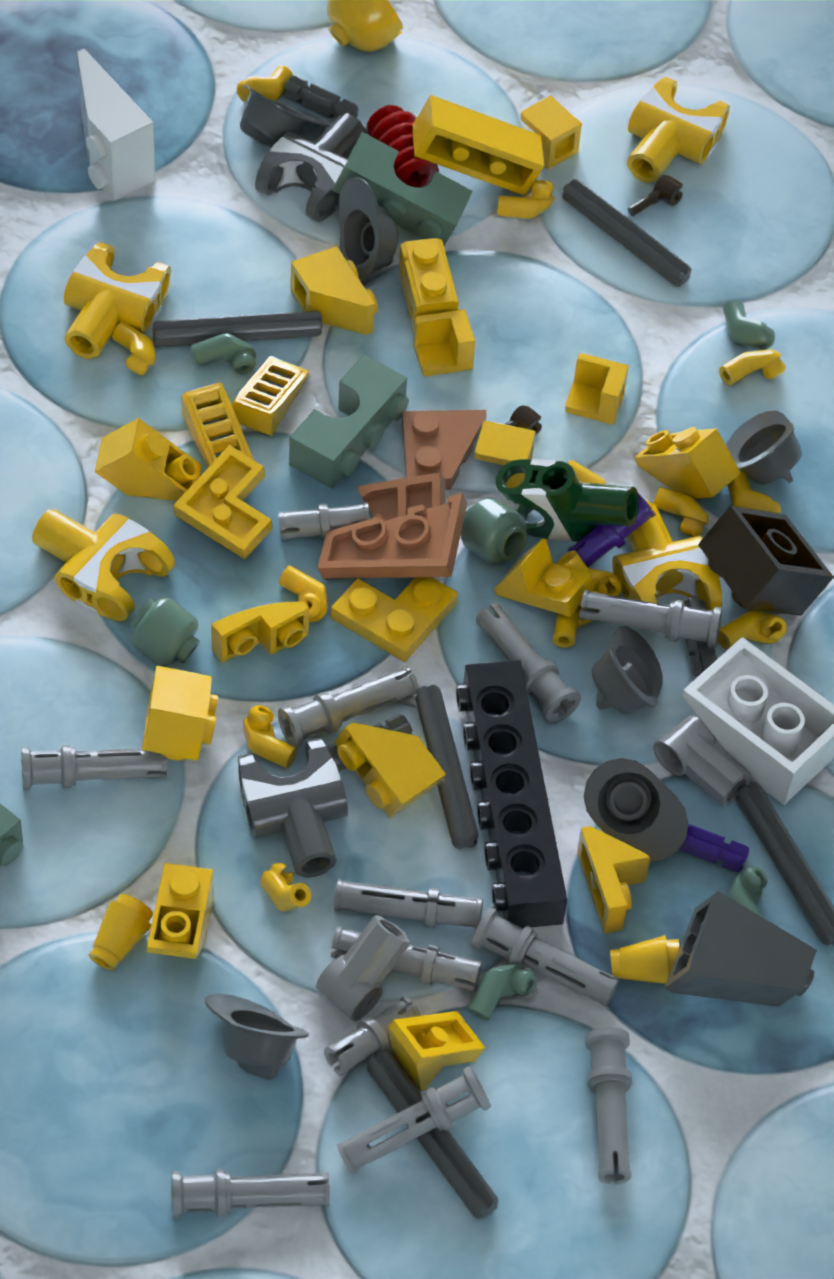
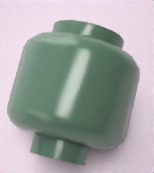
(494, 531)
(164, 631)

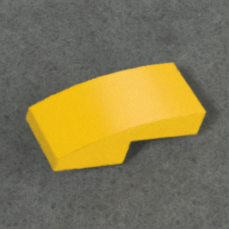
(271, 625)

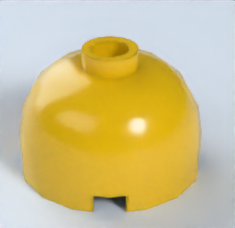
(363, 23)

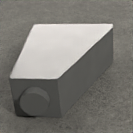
(739, 956)

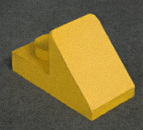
(544, 584)
(609, 870)
(430, 1043)

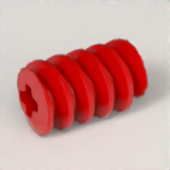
(394, 128)

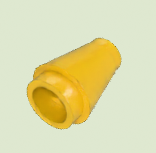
(120, 930)
(645, 960)

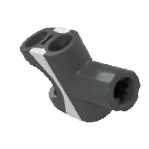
(311, 164)
(296, 806)

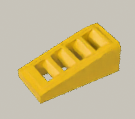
(208, 405)
(263, 417)

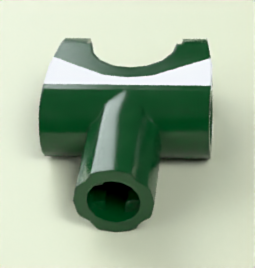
(567, 505)

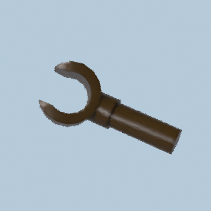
(664, 189)
(525, 418)

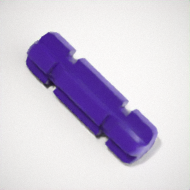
(713, 848)

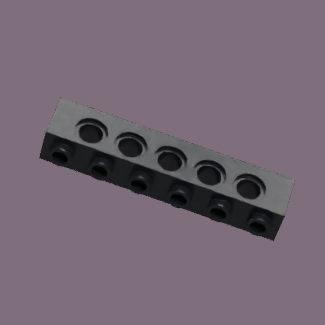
(502, 690)

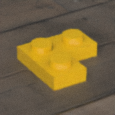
(217, 505)
(395, 624)

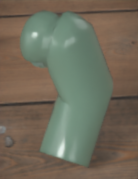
(745, 330)
(229, 348)
(748, 888)
(498, 983)

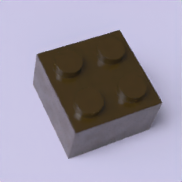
(765, 561)

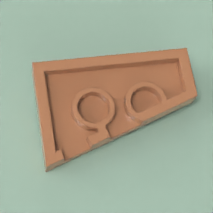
(403, 547)

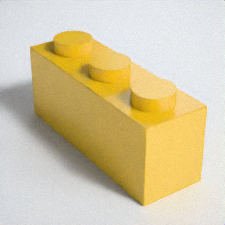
(477, 145)

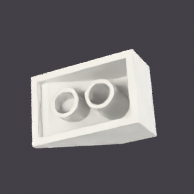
(115, 132)
(765, 719)

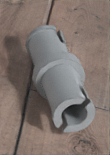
(319, 521)
(368, 1038)

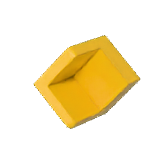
(557, 127)
(444, 342)
(597, 388)
(503, 444)

